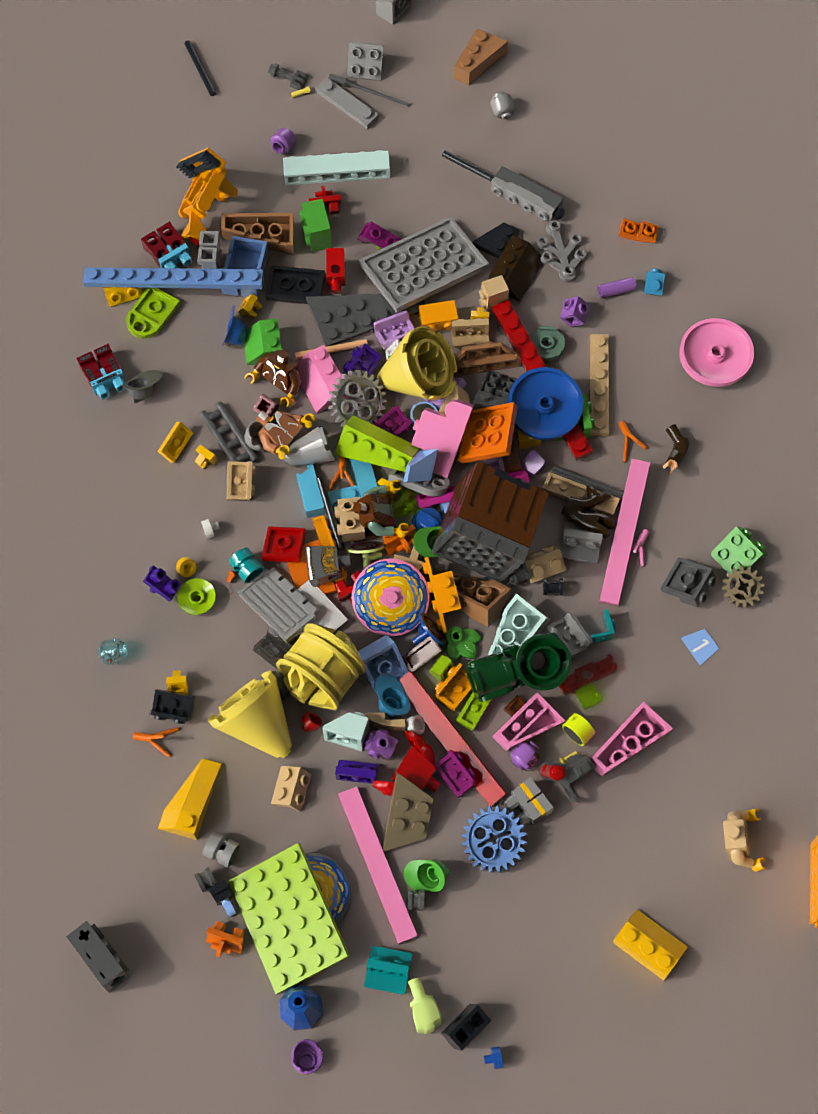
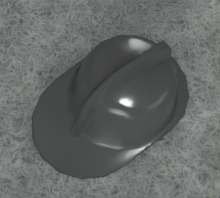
(142, 385)

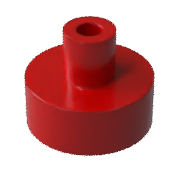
(311, 721)

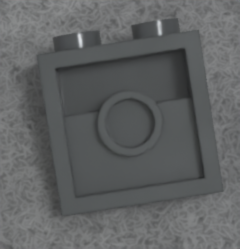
(689, 582)

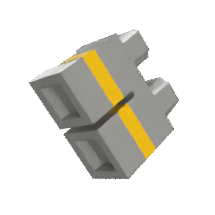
(530, 801)

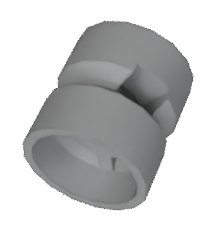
(215, 846)

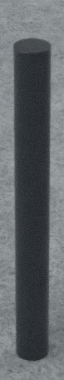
(200, 68)
(330, 512)

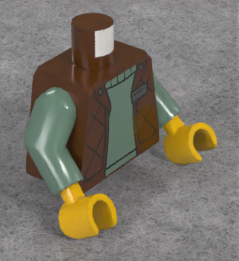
(377, 513)

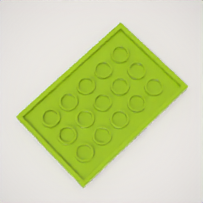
(288, 918)

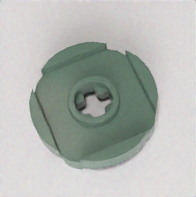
(554, 338)

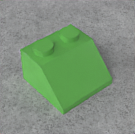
(262, 339)

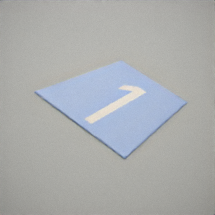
(700, 645)

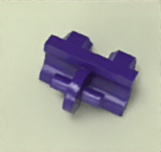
(161, 583)

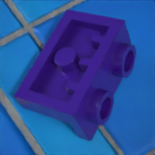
(363, 359)
(356, 771)

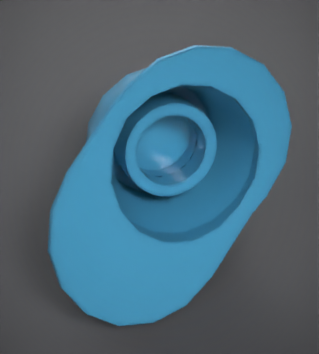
(391, 696)

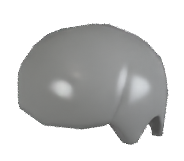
(251, 436)

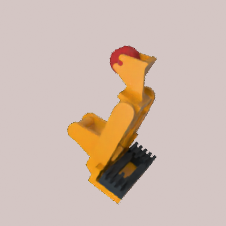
(208, 183)

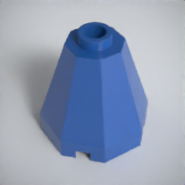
(302, 1016)

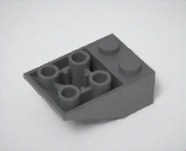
(493, 390)

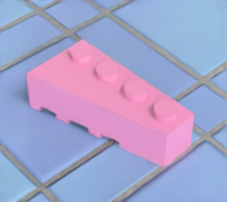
(634, 735)

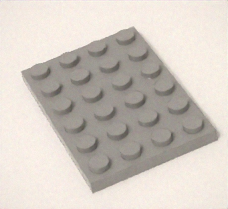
(423, 264)

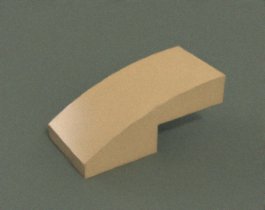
(378, 721)

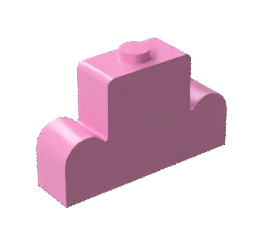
(443, 433)

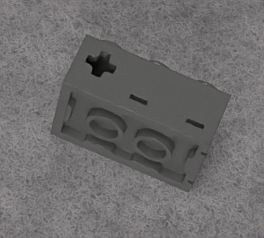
(99, 956)

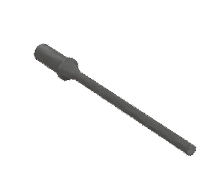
(340, 80)

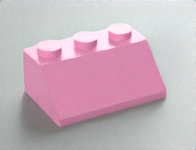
(317, 376)

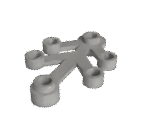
(561, 253)

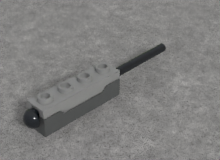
(518, 190)

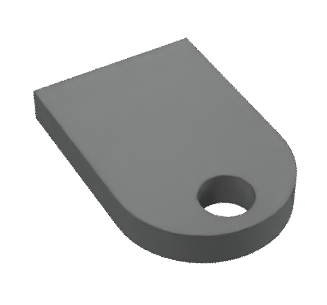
(435, 487)

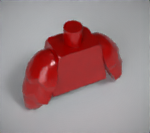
(415, 767)

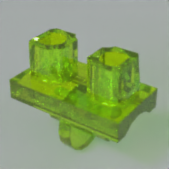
(405, 503)

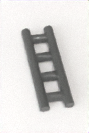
(231, 425)

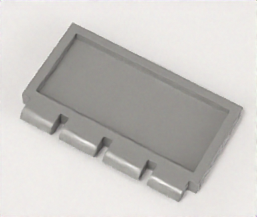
(279, 603)

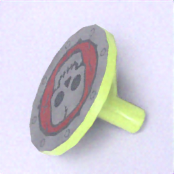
(366, 549)

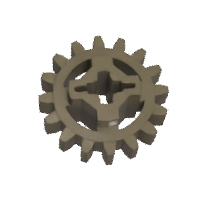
(748, 598)

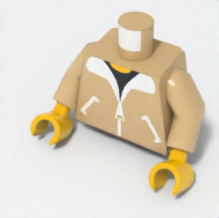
(737, 839)

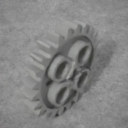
(361, 384)

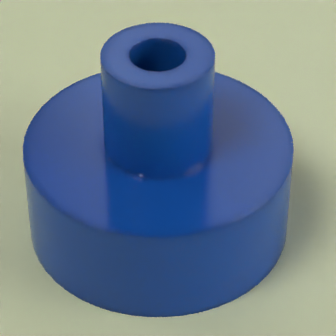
(495, 1058)

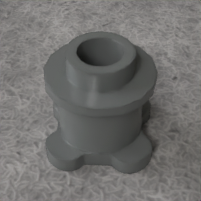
(520, 574)

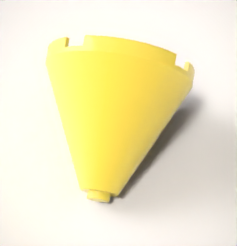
(420, 366)
(256, 717)

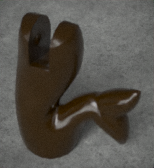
(590, 521)

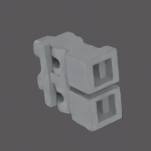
(209, 250)

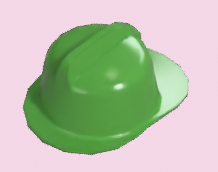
(425, 539)
(426, 875)

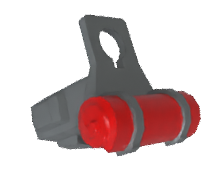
(567, 772)

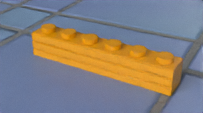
(324, 534)

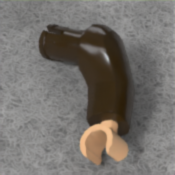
(679, 449)

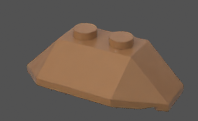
(485, 357)

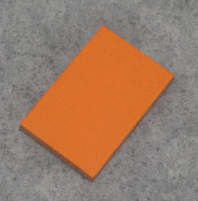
(300, 575)

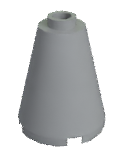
(311, 448)

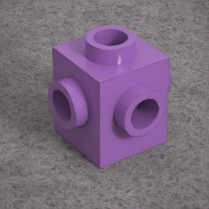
(574, 311)
(380, 744)

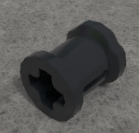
(553, 586)

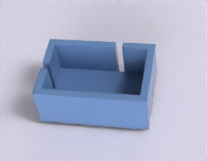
(246, 254)

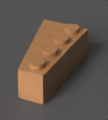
(269, 227)

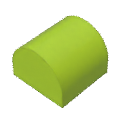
(441, 668)

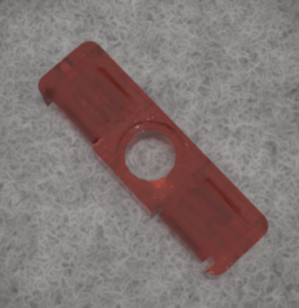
(599, 670)

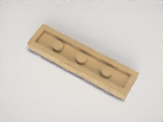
(566, 488)

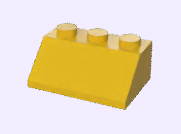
(650, 944)

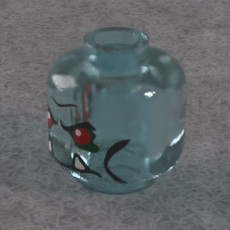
(112, 651)

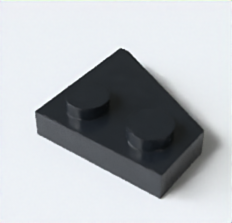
(496, 239)

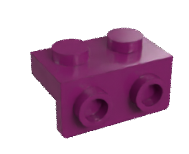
(394, 422)
(455, 773)

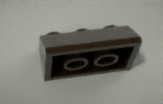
(517, 266)

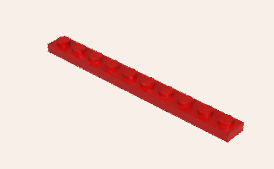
(530, 360)

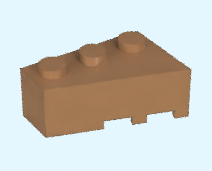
(478, 55)

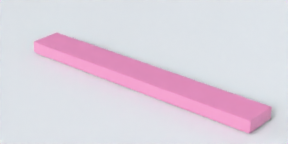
(624, 532)
(377, 865)

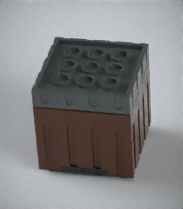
(490, 522)

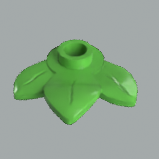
(463, 645)

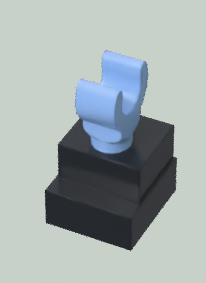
(221, 895)

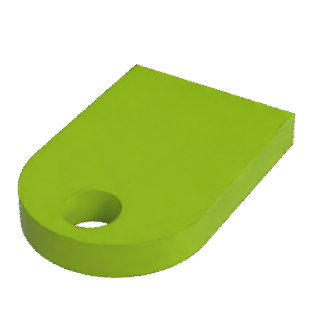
(151, 311)

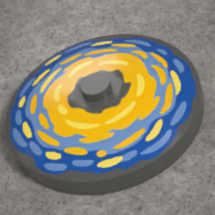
(333, 884)

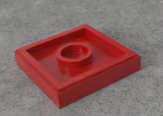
(284, 544)

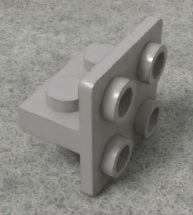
(365, 60)
(580, 544)

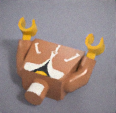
(280, 430)

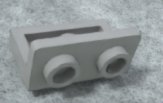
(571, 634)

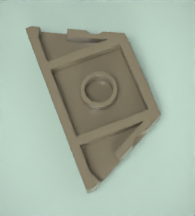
(407, 815)

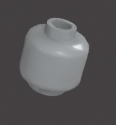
(502, 105)

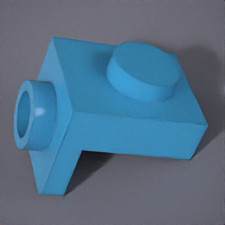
(654, 282)

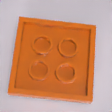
(488, 433)

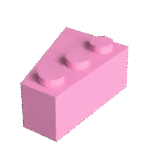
(527, 723)

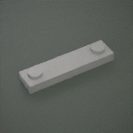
(346, 103)

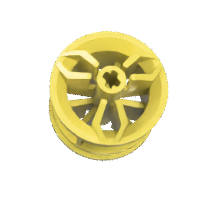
(321, 666)

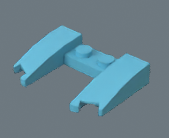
(311, 494)

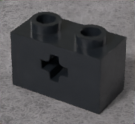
(466, 1026)

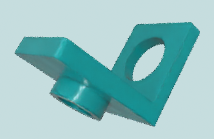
(610, 627)

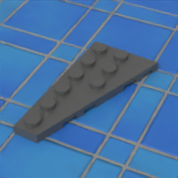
(350, 315)

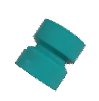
(246, 565)

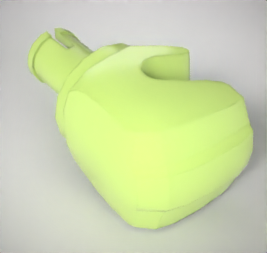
(425, 1008)

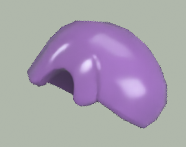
(306, 1056)

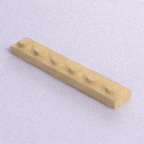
(599, 383)

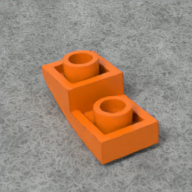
(638, 231)

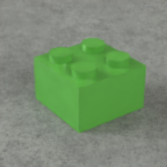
(315, 225)

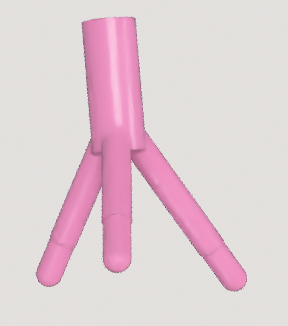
(639, 545)

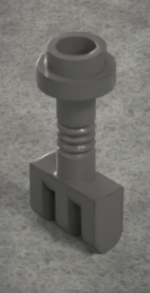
(296, 80)

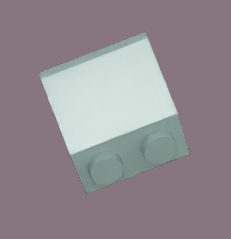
(348, 730)

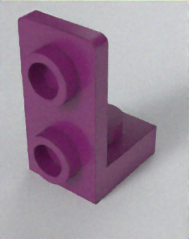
(377, 235)

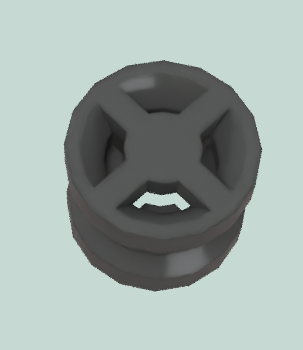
(205, 879)
(416, 899)

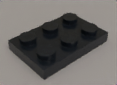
(294, 284)

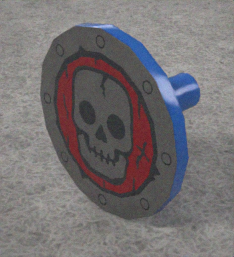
(428, 628)

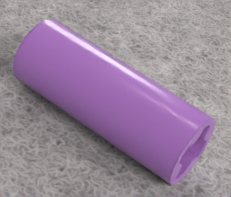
(616, 287)

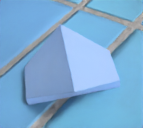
(421, 466)

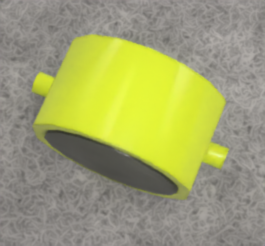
(578, 729)

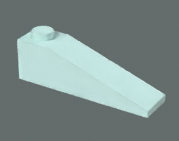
(518, 624)

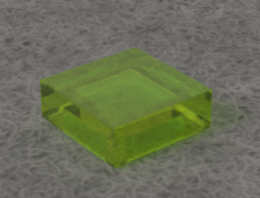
(588, 696)

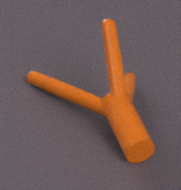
(627, 433)
(342, 470)
(150, 738)

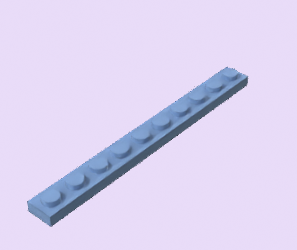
(174, 278)

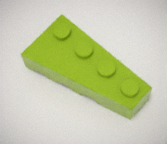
(374, 445)

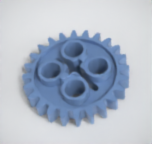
(487, 821)

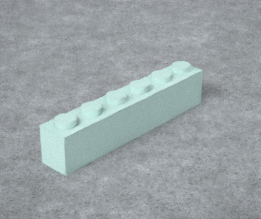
(336, 167)

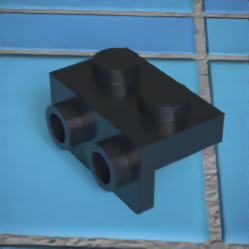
(172, 706)

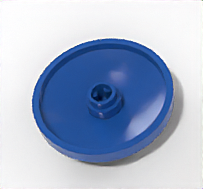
(546, 403)

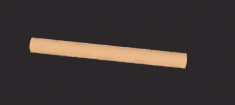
(335, 348)

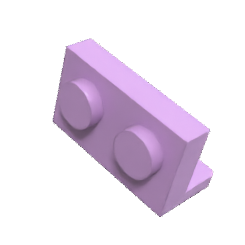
(392, 328)

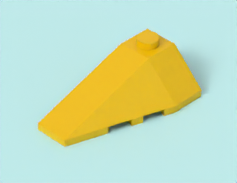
(189, 805)

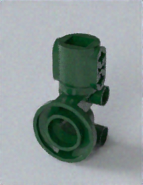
(512, 669)

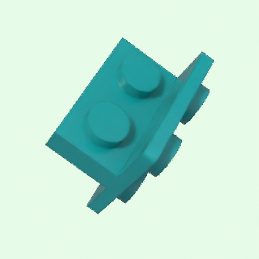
(387, 970)

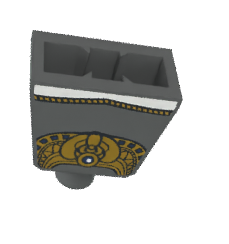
(325, 564)

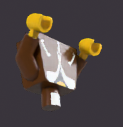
(281, 372)

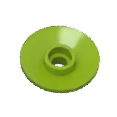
(196, 588)

